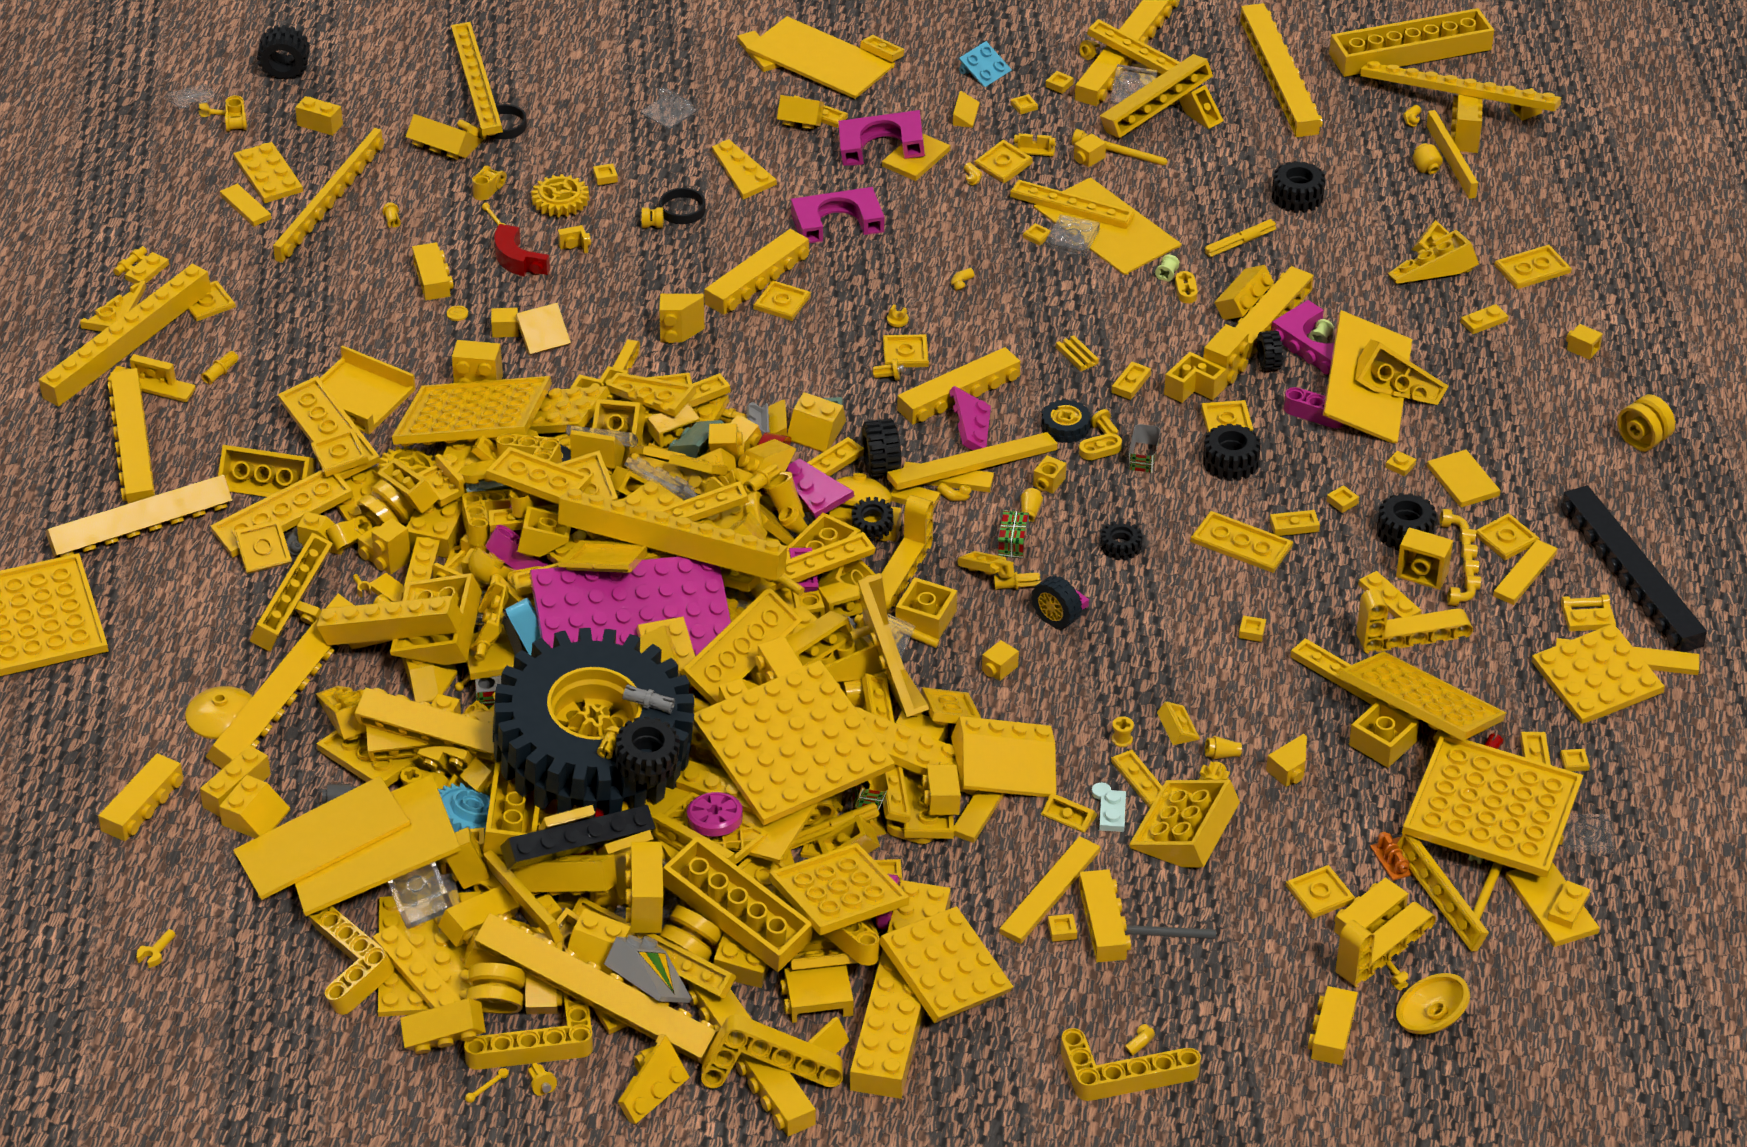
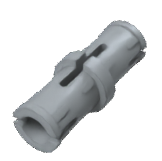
(648, 699)

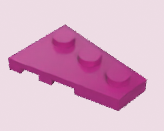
(973, 418)
(816, 489)

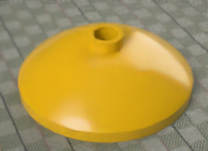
(863, 488)
(215, 709)
(1433, 1003)

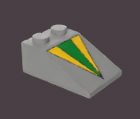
(647, 968)

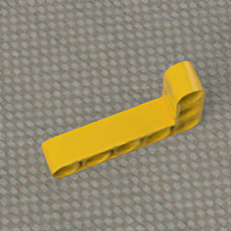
(542, 447)
(476, 512)
(911, 550)
(1381, 634)
(857, 942)
(1364, 951)
(370, 960)
(536, 1044)
(768, 1051)
(1127, 1075)

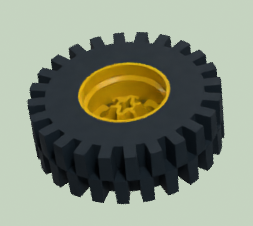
(545, 734)

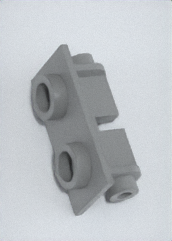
(759, 416)

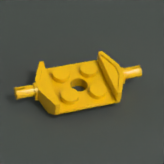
(492, 607)

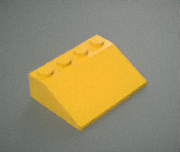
(442, 648)
(1005, 756)
(1187, 822)

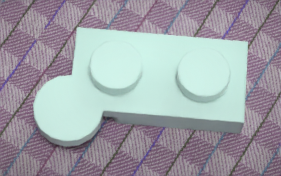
(1112, 807)

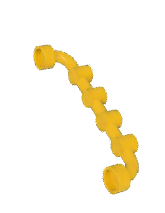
(1468, 553)

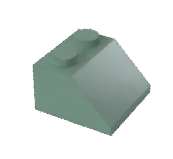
(693, 440)

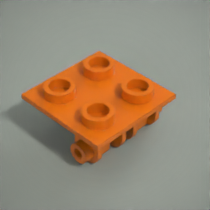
(1391, 856)

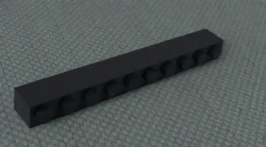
(1633, 569)

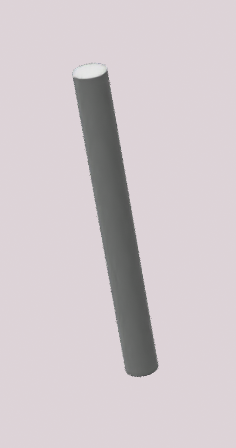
(1171, 931)

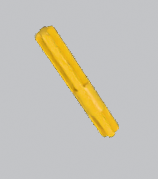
(1240, 238)
(821, 829)

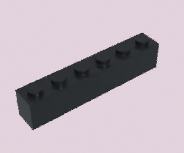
(575, 837)

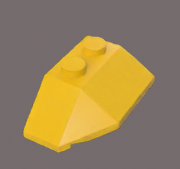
(428, 678)

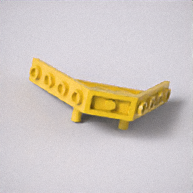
(878, 631)

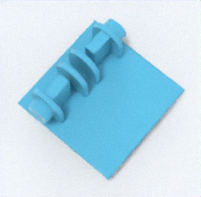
(984, 64)

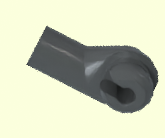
(293, 544)

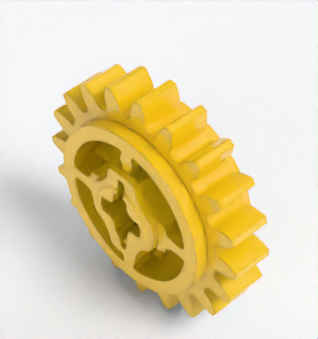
(560, 195)
(411, 458)

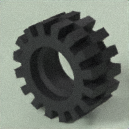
(1270, 350)
(877, 508)
(1121, 531)

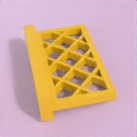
(679, 833)

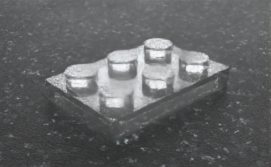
(676, 485)

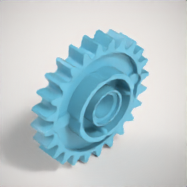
(465, 806)

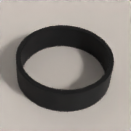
(513, 132)
(683, 193)

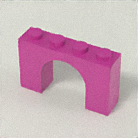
(859, 131)
(858, 202)
(1293, 330)

